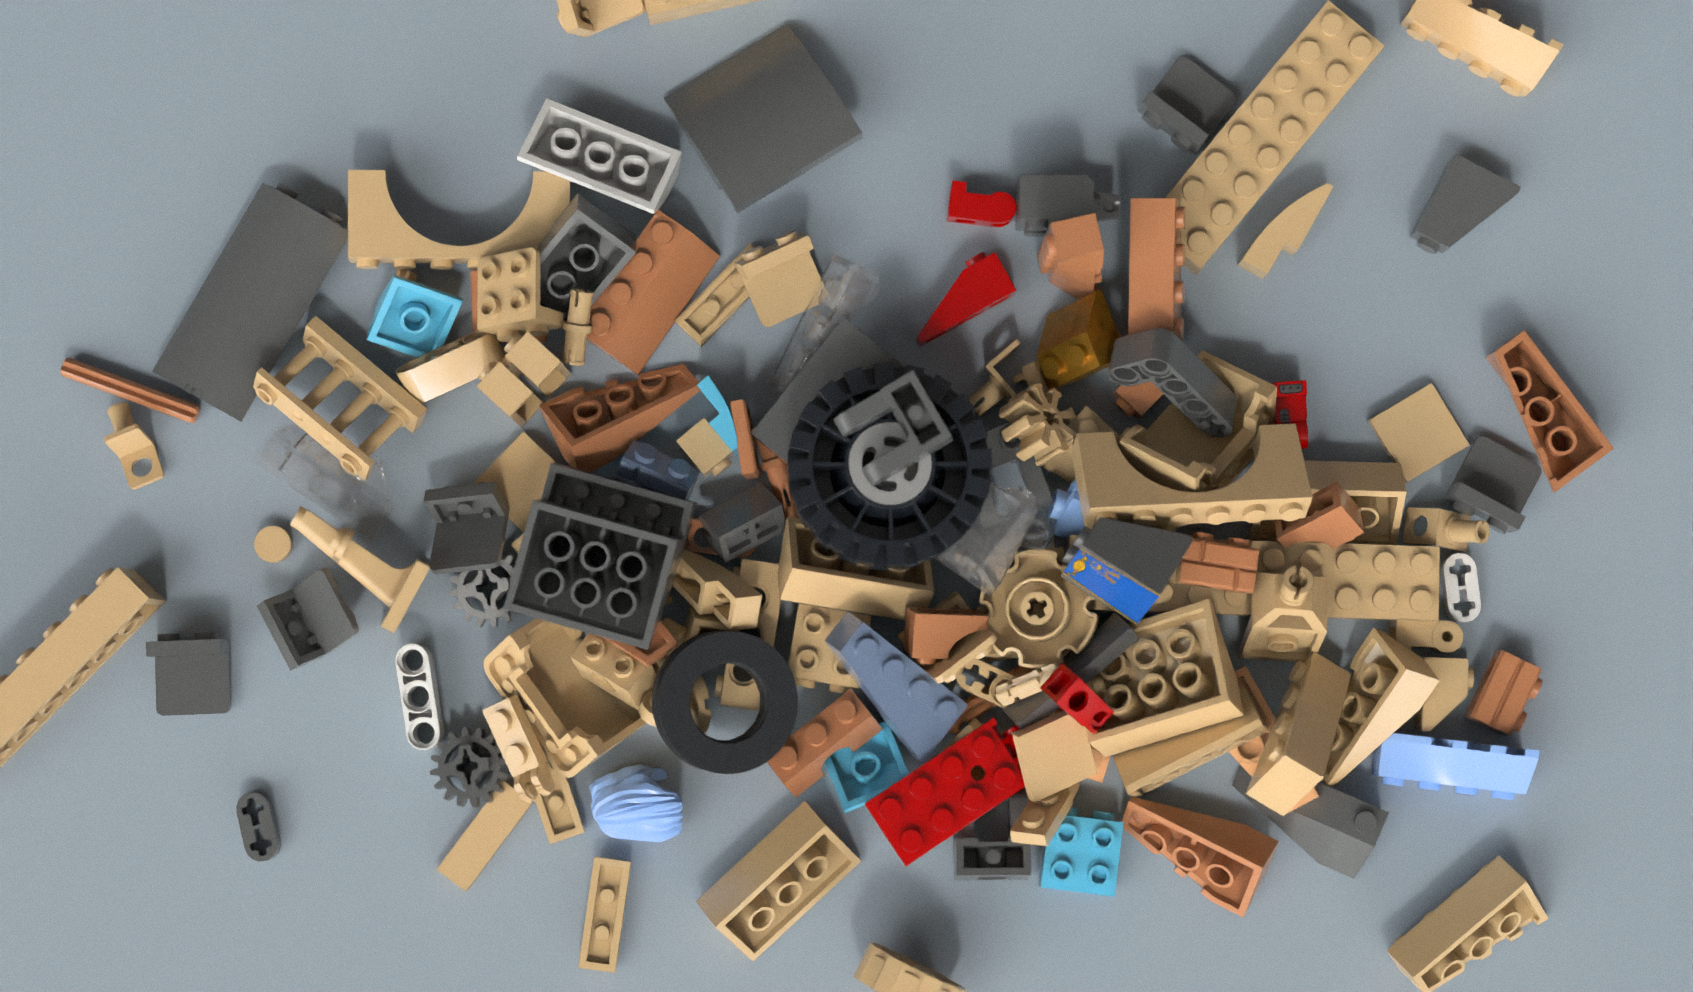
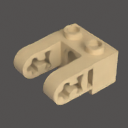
(618, 671)

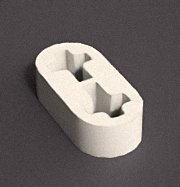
(1469, 587)

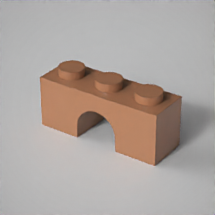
(836, 727)

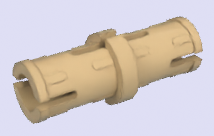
(577, 327)

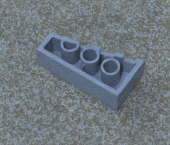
(898, 688)

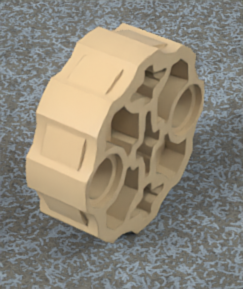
(894, 972)

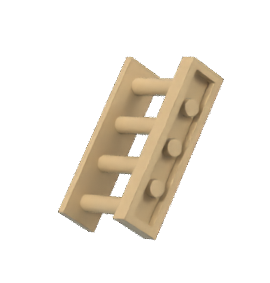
(349, 366)

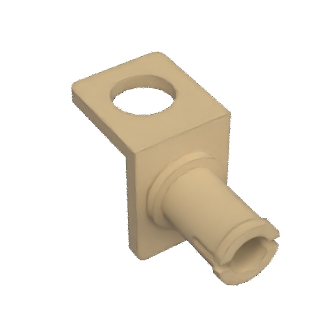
(996, 387)
(131, 445)
(1445, 529)

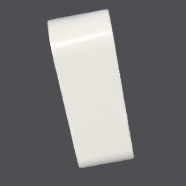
(408, 682)

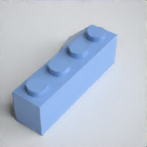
(1454, 763)

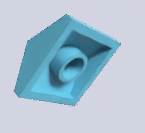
(413, 317)
(867, 771)

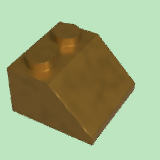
(1077, 341)

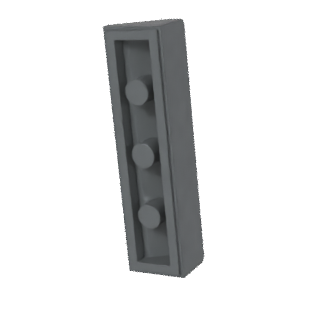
(1105, 646)

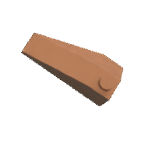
(603, 422)
(1214, 852)

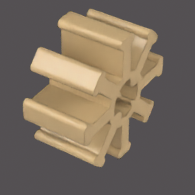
(1038, 424)

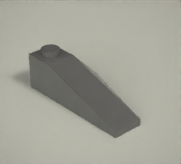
(1331, 828)

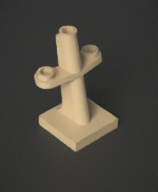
(391, 585)

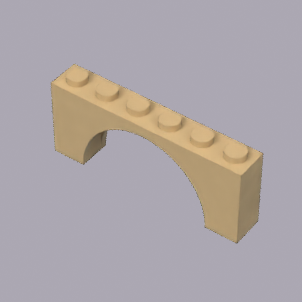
(382, 235)
(1269, 490)

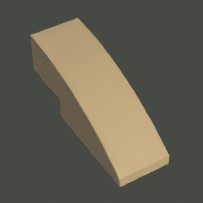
(1284, 232)
(717, 591)

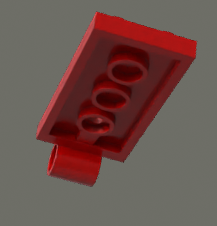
(943, 795)

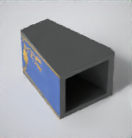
(1124, 564)

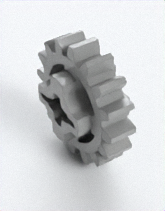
(473, 590)

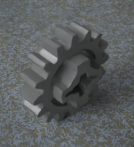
(471, 783)

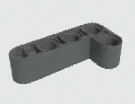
(1179, 374)

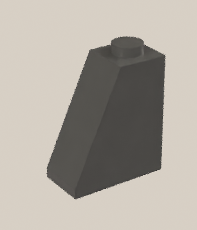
(1459, 203)

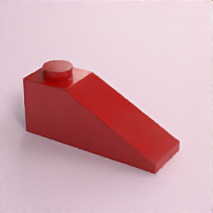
(974, 292)

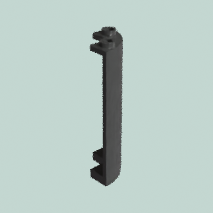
(252, 299)

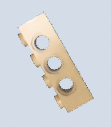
(764, 577)

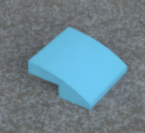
(723, 423)

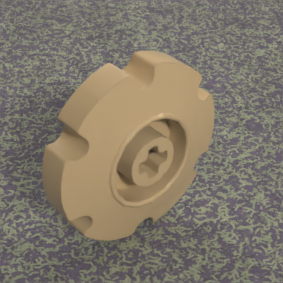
(1037, 639)

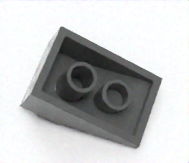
(581, 252)

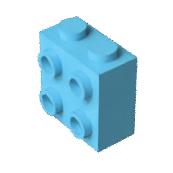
(1083, 854)

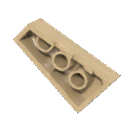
(1301, 734)

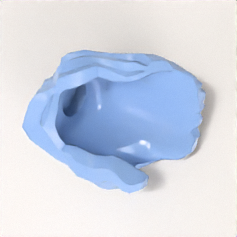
(635, 806)

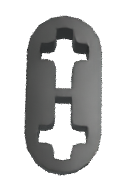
(249, 829)

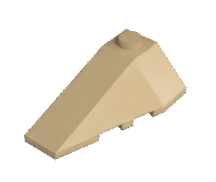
(1382, 695)

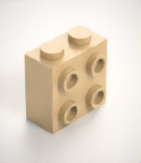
(810, 655)

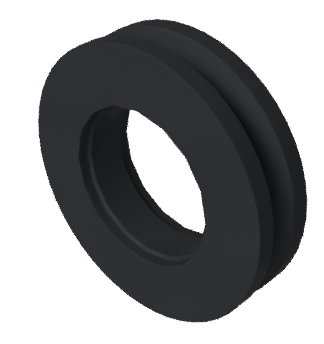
(776, 710)

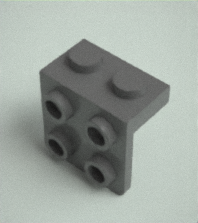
(1187, 105)
(1494, 485)
(468, 527)
(309, 619)
(191, 674)

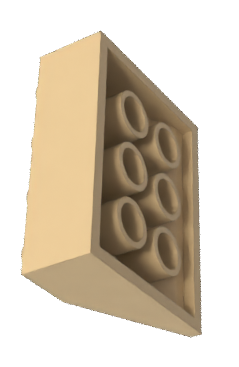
(1167, 681)

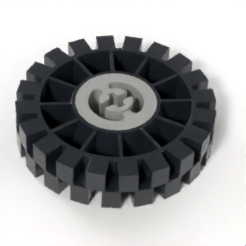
(878, 525)

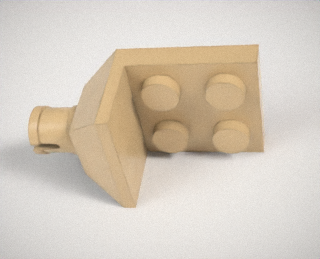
(1286, 616)

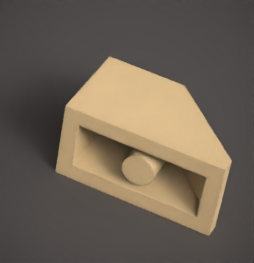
(1449, 692)

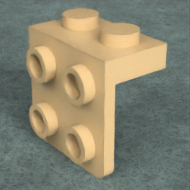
(594, 16)
(779, 277)
(511, 296)
(969, 647)

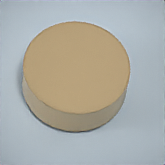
(273, 544)

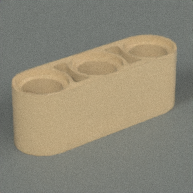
(449, 365)

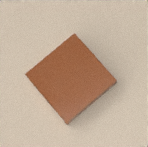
(746, 442)

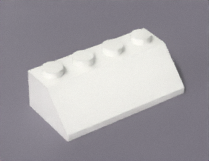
(601, 156)

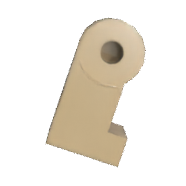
(1436, 635)

